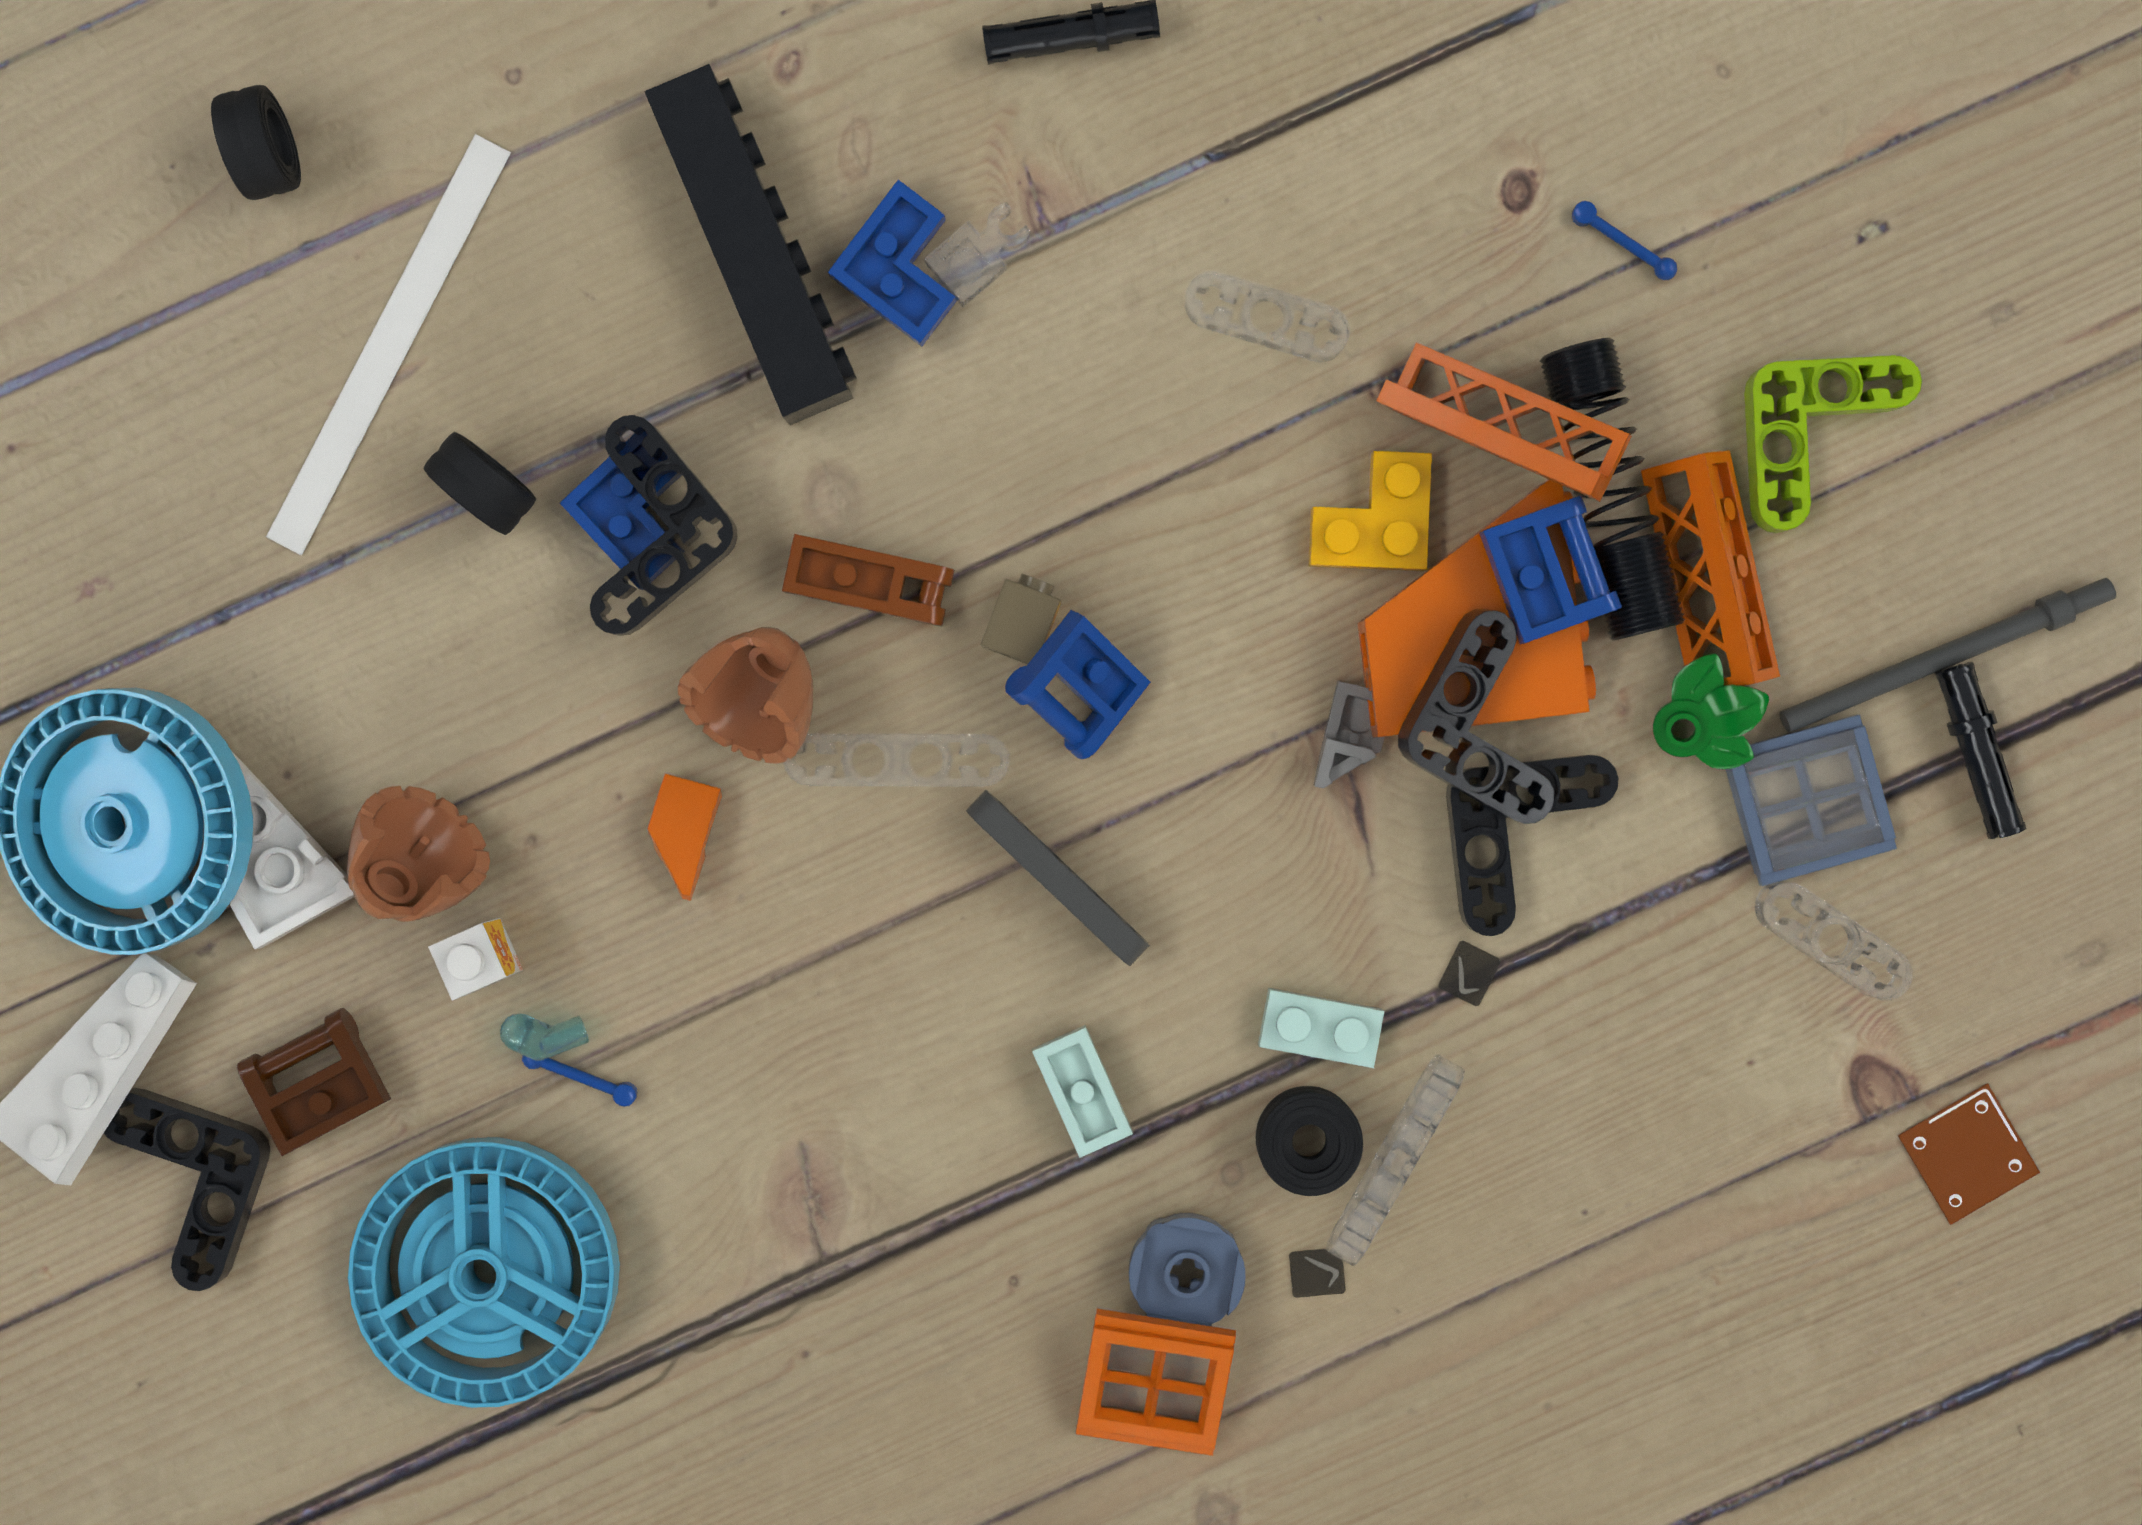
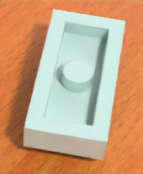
(1321, 1028)
(1082, 1091)

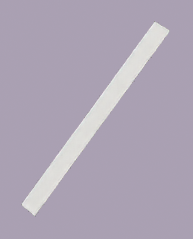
(388, 344)

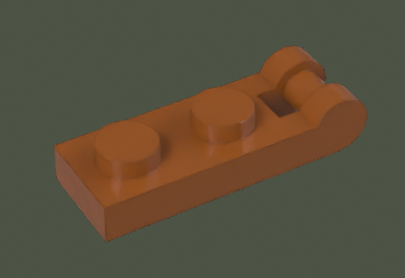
(865, 579)

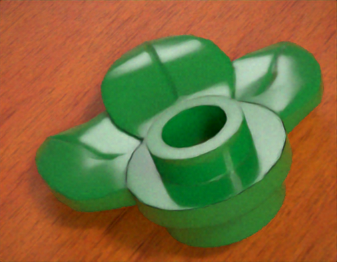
(1716, 710)

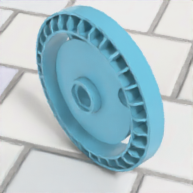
(68, 835)
(448, 1298)

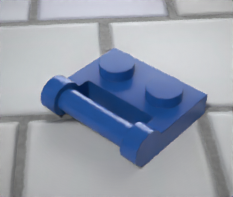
(1532, 574)
(1092, 671)

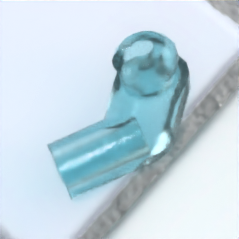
(540, 1040)

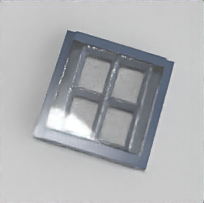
(1811, 801)

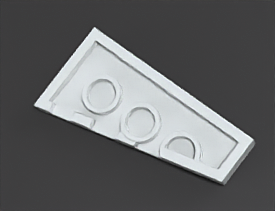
(287, 872)
(82, 1081)

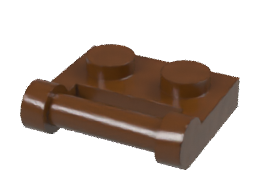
(322, 1099)

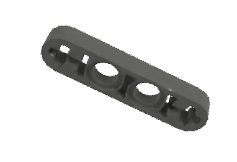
(1057, 878)

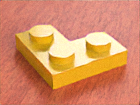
(1389, 532)

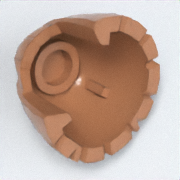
(752, 694)
(413, 855)

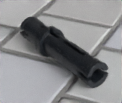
(1072, 31)
(1984, 762)

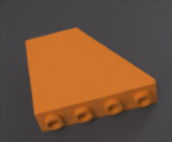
(1412, 628)

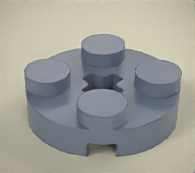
(1167, 1244)

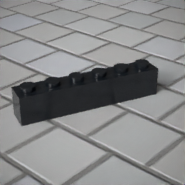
(750, 245)

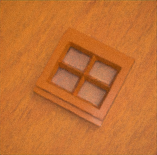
(1155, 1382)

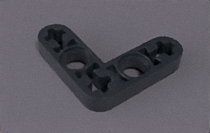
(679, 518)
(1453, 722)
(1466, 824)
(216, 1175)

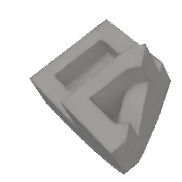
(1347, 735)

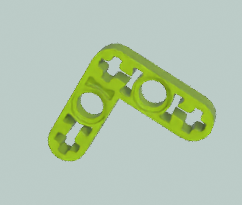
(1805, 400)

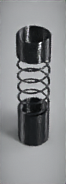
(1638, 565)

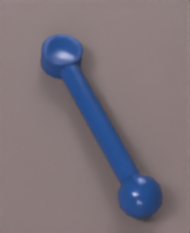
(1586, 214)
(623, 1094)

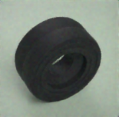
(255, 142)
(479, 483)
(1316, 1173)

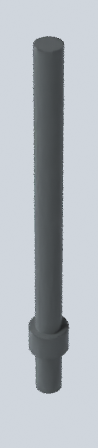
(2049, 612)

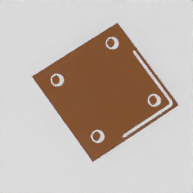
(1969, 1154)

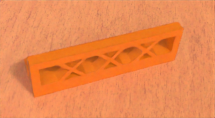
(1498, 442)
(1729, 564)

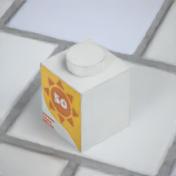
(475, 958)

